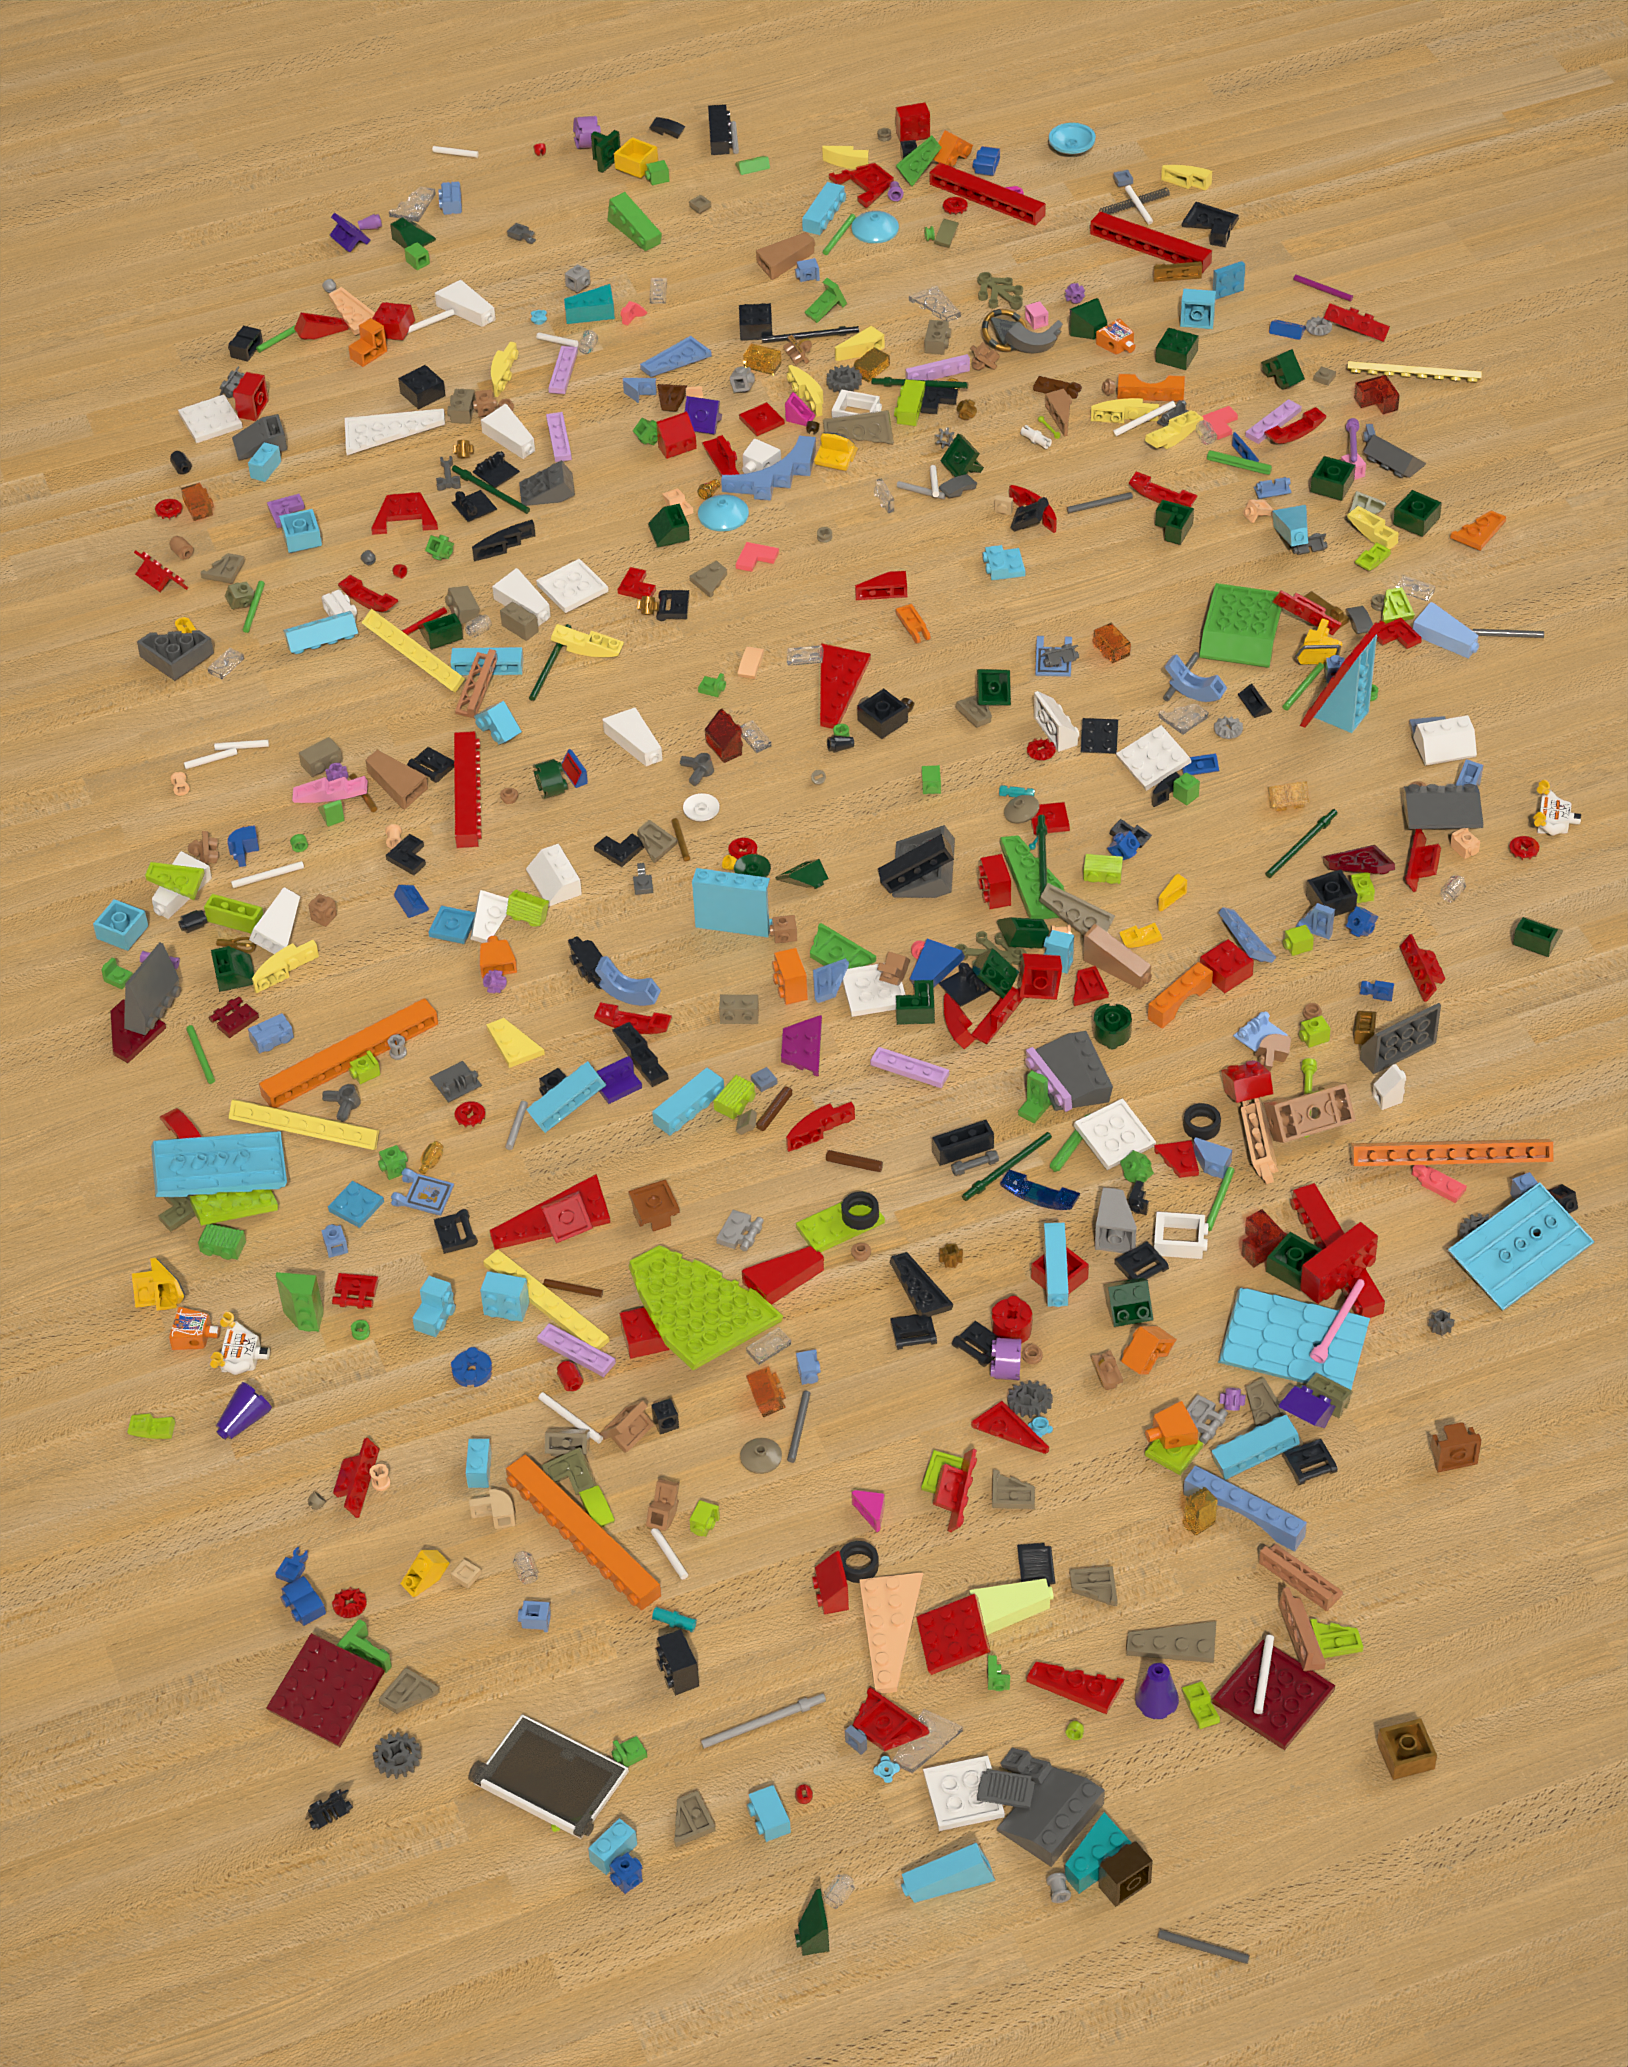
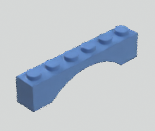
(1279, 1524)

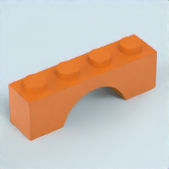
(1168, 390)
(1165, 1006)

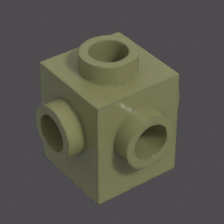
(239, 595)

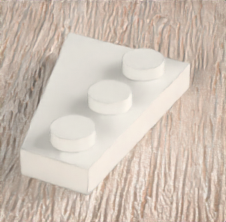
(488, 915)

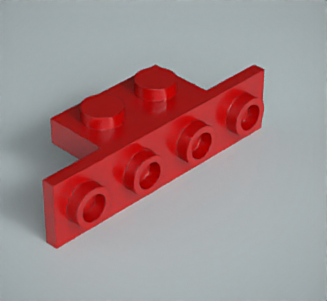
(1353, 320)
(721, 455)
(154, 575)
(1306, 610)
(1423, 860)
(1422, 966)
(997, 1016)
(355, 1477)
(953, 1489)

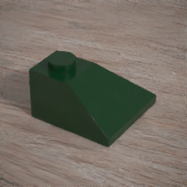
(408, 233)
(1087, 319)
(993, 687)
(806, 874)
(813, 1927)

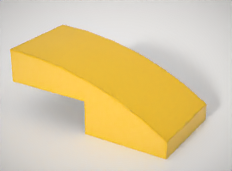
(1140, 937)

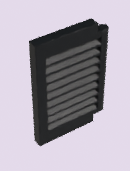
(1036, 1562)

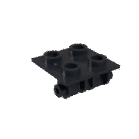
(495, 469)
(473, 505)
(1099, 735)
(964, 985)
(337, 1801)

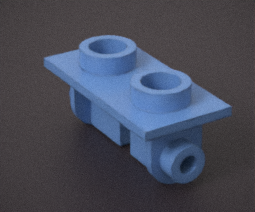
(1268, 489)

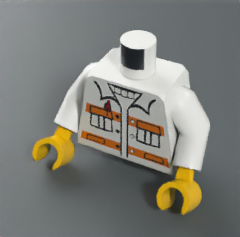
(1554, 812)
(239, 1350)

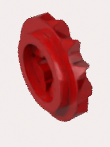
(951, 203)
(167, 504)
(1043, 753)
(742, 843)
(1528, 843)
(465, 1109)
(352, 1609)

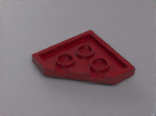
(1363, 859)
(126, 1043)

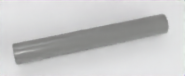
(734, 137)
(910, 487)
(516, 1125)

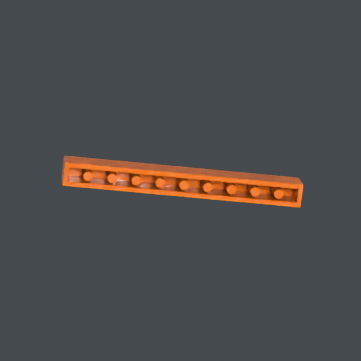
(337, 1058)
(1452, 1152)
(583, 1532)

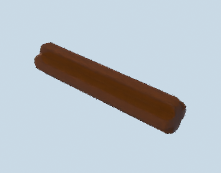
(774, 1108)
(854, 1161)

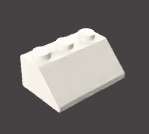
(1054, 722)
(1445, 740)
(554, 875)

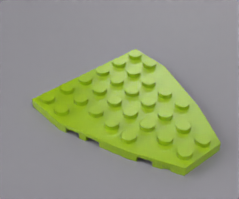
(696, 1307)

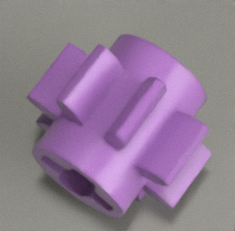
(1075, 293)
(336, 771)
(494, 981)
(1232, 1399)

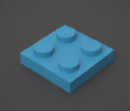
(1229, 279)
(452, 924)
(355, 1204)

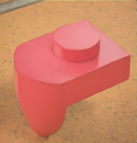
(630, 311)

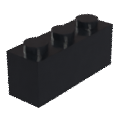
(963, 1142)

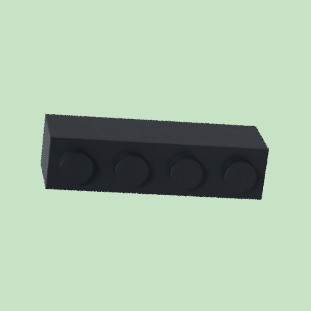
(719, 129)
(915, 863)

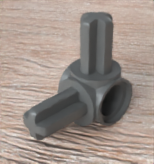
(701, 764)
(347, 1099)

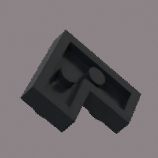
(935, 395)
(619, 852)
(405, 855)

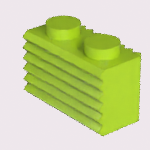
(1103, 868)
(527, 908)
(734, 1097)

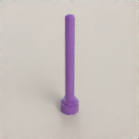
(1352, 427)

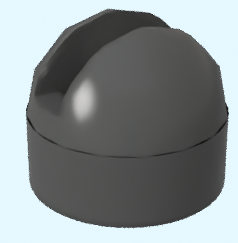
(368, 557)

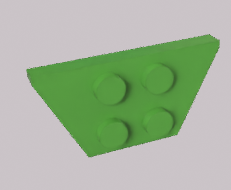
(833, 947)

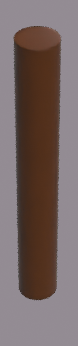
(573, 1288)

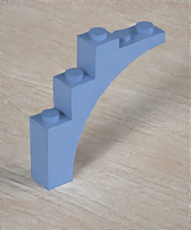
(780, 475)

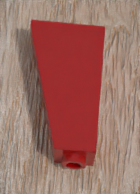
(783, 1274)

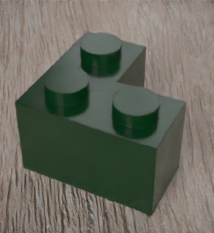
(1285, 368)
(1175, 519)
(917, 1007)

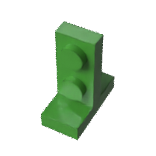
(826, 301)
(1037, 1097)
(356, 1643)

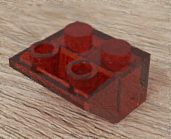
(724, 736)

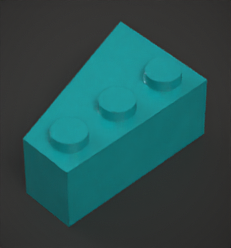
(590, 306)
(1101, 1841)

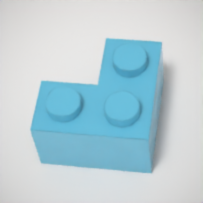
(499, 721)
(435, 1306)

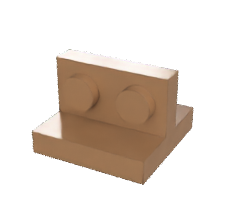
(628, 1426)

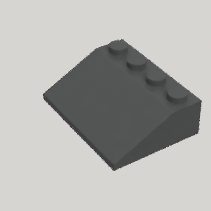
(1442, 806)
(934, 883)
(150, 991)
(1401, 1040)
(1078, 1069)
(1056, 1815)

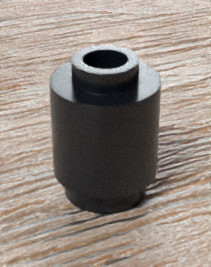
(180, 462)
(192, 921)

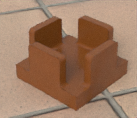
(654, 1205)
(1458, 1450)

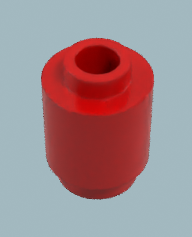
(569, 1376)

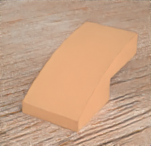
(676, 496)
(750, 662)

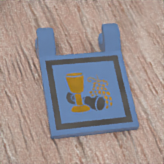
(1062, 669)
(425, 1193)

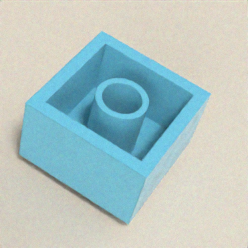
(1198, 308)
(300, 530)
(120, 924)
(504, 1296)

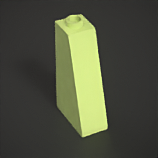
(1012, 1602)

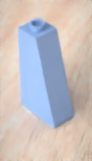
(1445, 631)

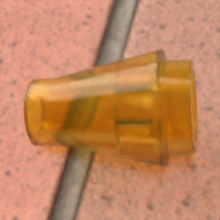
(708, 489)

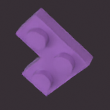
(284, 506)

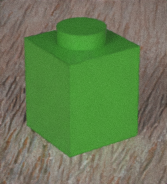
(657, 172)
(417, 256)
(931, 779)
(1186, 788)

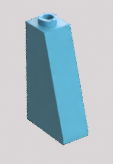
(1292, 524)
(1055, 1264)
(948, 1874)

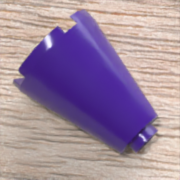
(242, 1411)
(1157, 1693)

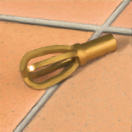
(233, 943)

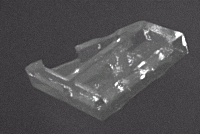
(1184, 718)

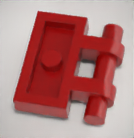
(357, 1285)

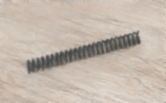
(1119, 208)

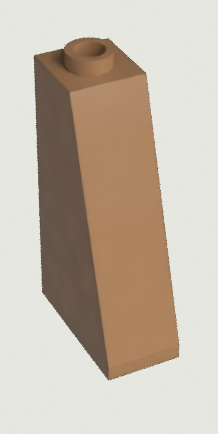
(785, 254)
(397, 779)
(1115, 958)

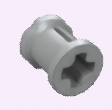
(400, 1045)
(1058, 1888)

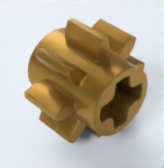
(966, 409)
(463, 449)
(647, 605)
(951, 1255)

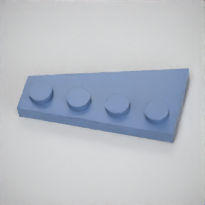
(676, 356)
(1247, 938)

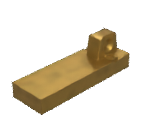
(1176, 272)
(1334, 612)

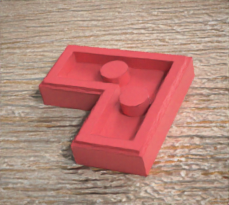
(1220, 419)
(755, 552)

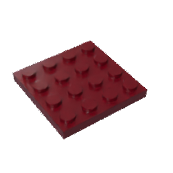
(325, 1690)
(1289, 1700)

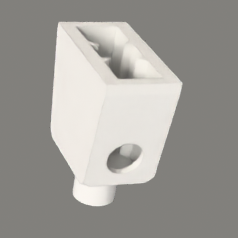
(759, 456)

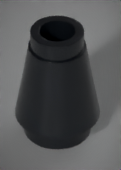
(838, 743)

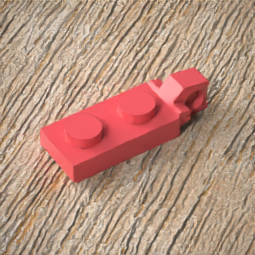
(1439, 1182)

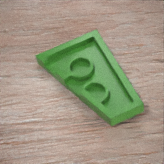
(917, 161)

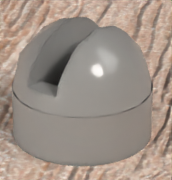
(329, 285)

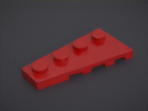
(1088, 1690)

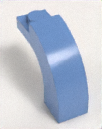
(1191, 685)
(628, 990)

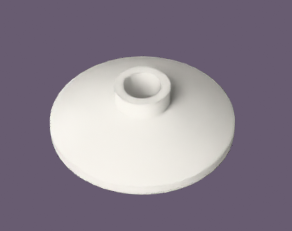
(701, 807)

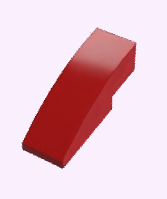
(957, 1022)

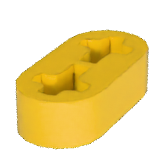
(189, 627)

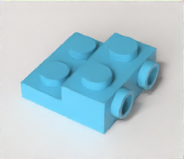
(1003, 563)

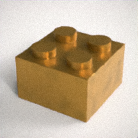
(1407, 1749)

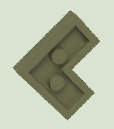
(179, 1212)
(572, 1466)

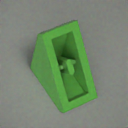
(332, 812)

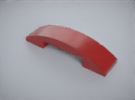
(1298, 429)
(1154, 492)
(1023, 496)
(354, 589)
(611, 1016)
(179, 1124)

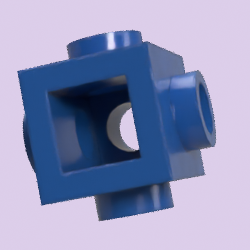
(1124, 845)
(1361, 921)
(626, 1872)

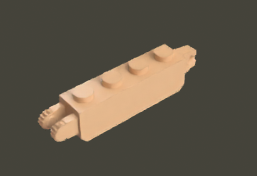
(1259, 1139)

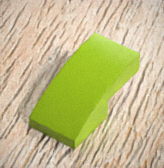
(1373, 557)
(149, 1427)
(596, 1506)
(1200, 1705)

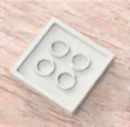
(210, 418)
(572, 586)
(1153, 757)
(867, 993)
(1114, 1133)
(954, 1793)

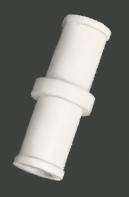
(1036, 437)

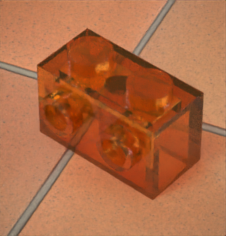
(197, 501)
(1111, 642)
(766, 1391)

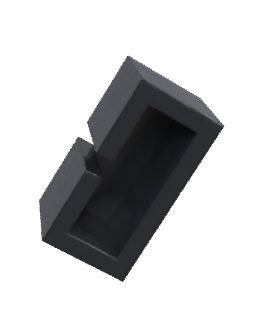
(245, 343)

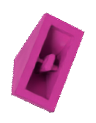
(797, 411)
(870, 1506)

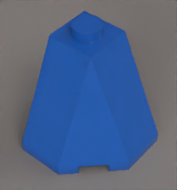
(936, 962)

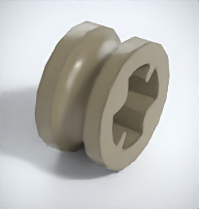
(884, 134)
(821, 532)
(1375, 599)

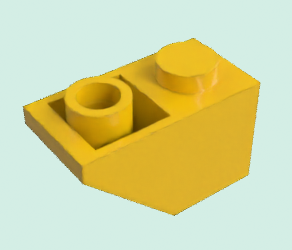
(424, 1572)

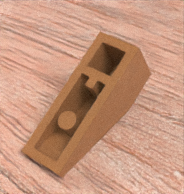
(1058, 406)

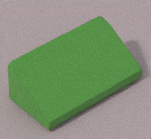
(753, 165)

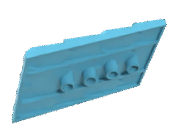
(218, 1164)
(1509, 1258)
(1279, 1333)

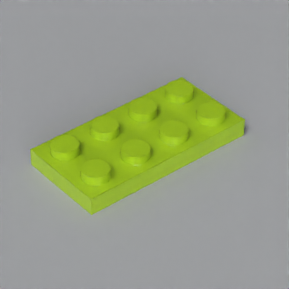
(232, 1205)
(828, 1229)

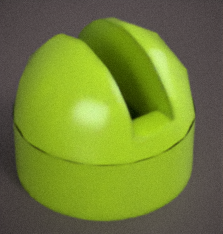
(1078, 1731)

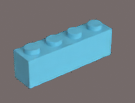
(823, 208)
(320, 631)
(509, 660)
(566, 1097)
(688, 1101)
(1255, 1447)

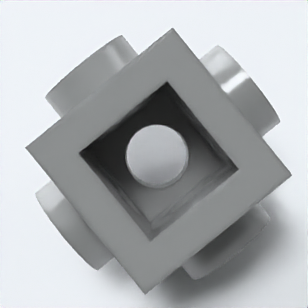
(577, 278)
(742, 379)

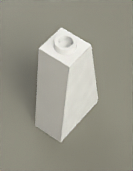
(465, 303)
(508, 431)
(519, 590)
(633, 735)
(169, 902)
(276, 924)

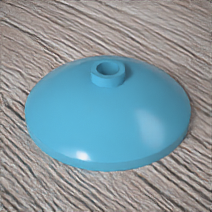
(1072, 138)
(875, 227)
(723, 512)

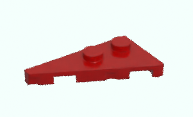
(1005, 1424)

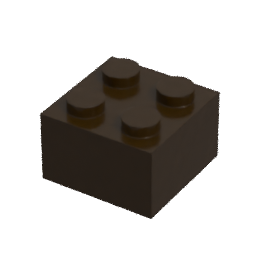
(1125, 1873)

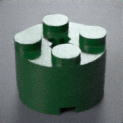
(549, 778)
(1112, 1025)

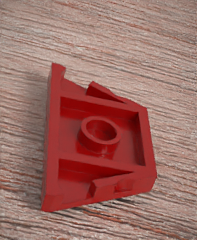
(886, 1723)

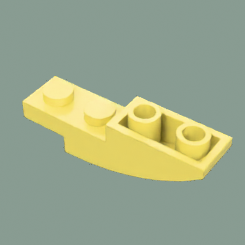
(501, 367)
(806, 387)
(1121, 409)
(1176, 431)
(590, 645)
(285, 960)

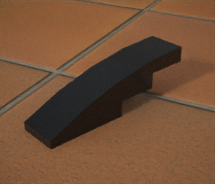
(499, 542)
(643, 1058)

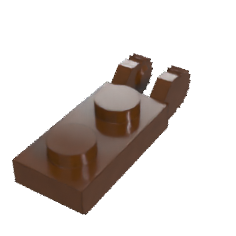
(1048, 385)

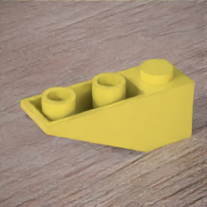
(860, 344)

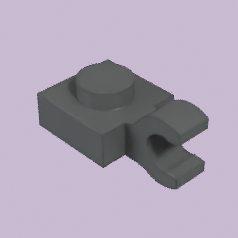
(520, 231)
(642, 882)

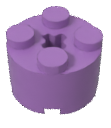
(583, 128)
(1007, 1359)

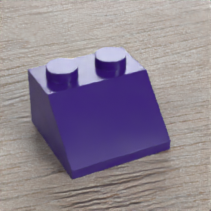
(1308, 1406)

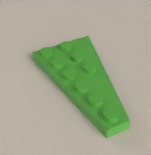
(1027, 876)

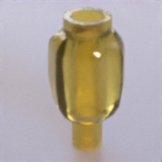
(431, 1156)

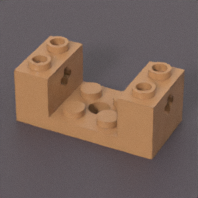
(1291, 1117)

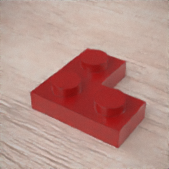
(633, 584)
(1401, 631)

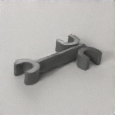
(447, 482)

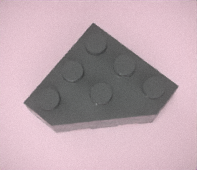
(175, 652)

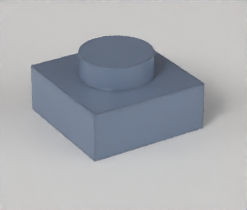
(1123, 178)
(1368, 433)
(764, 1079)
(856, 1739)

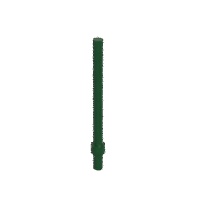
(888, 382)
(467, 476)
(546, 670)
(1321, 824)
(1041, 831)
(979, 1186)

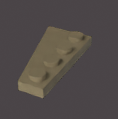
(864, 426)
(1074, 910)
(1265, 1405)
(1183, 1642)

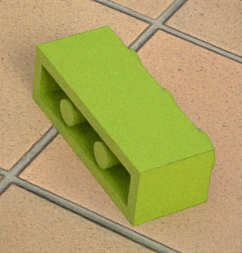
(909, 402)
(232, 913)

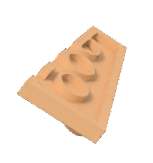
(350, 309)

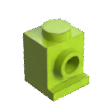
(1363, 886)
(364, 1068)
(704, 1518)

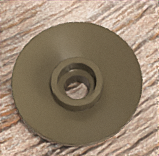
(1021, 809)
(761, 1462)

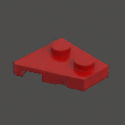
(1089, 986)
(1179, 1157)

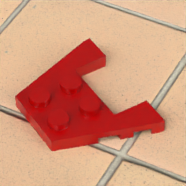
(868, 177)
(404, 507)

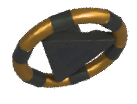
(1001, 328)

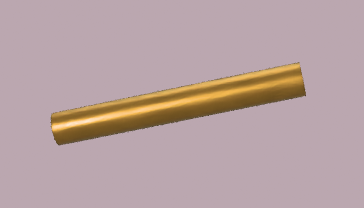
(366, 797)
(681, 841)

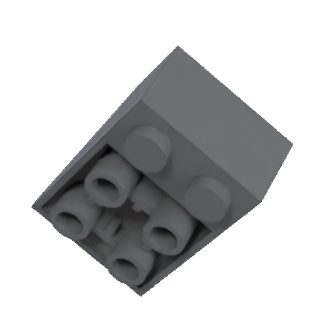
(266, 430)
(548, 486)

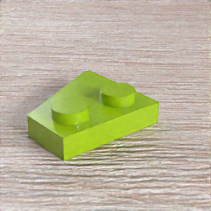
(1396, 606)
(1336, 1640)

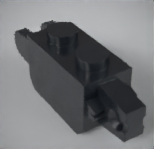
(586, 958)

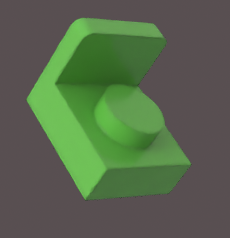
(712, 686)
(114, 974)
(996, 1680)
(628, 1752)

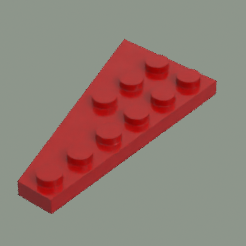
(840, 677)
(533, 1225)

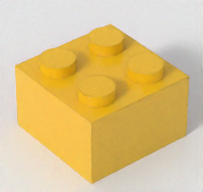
(634, 156)

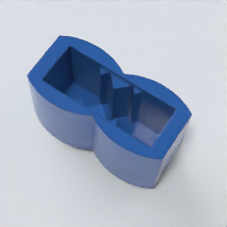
(986, 160)
(303, 1601)

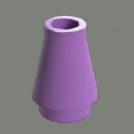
(895, 191)
(370, 222)

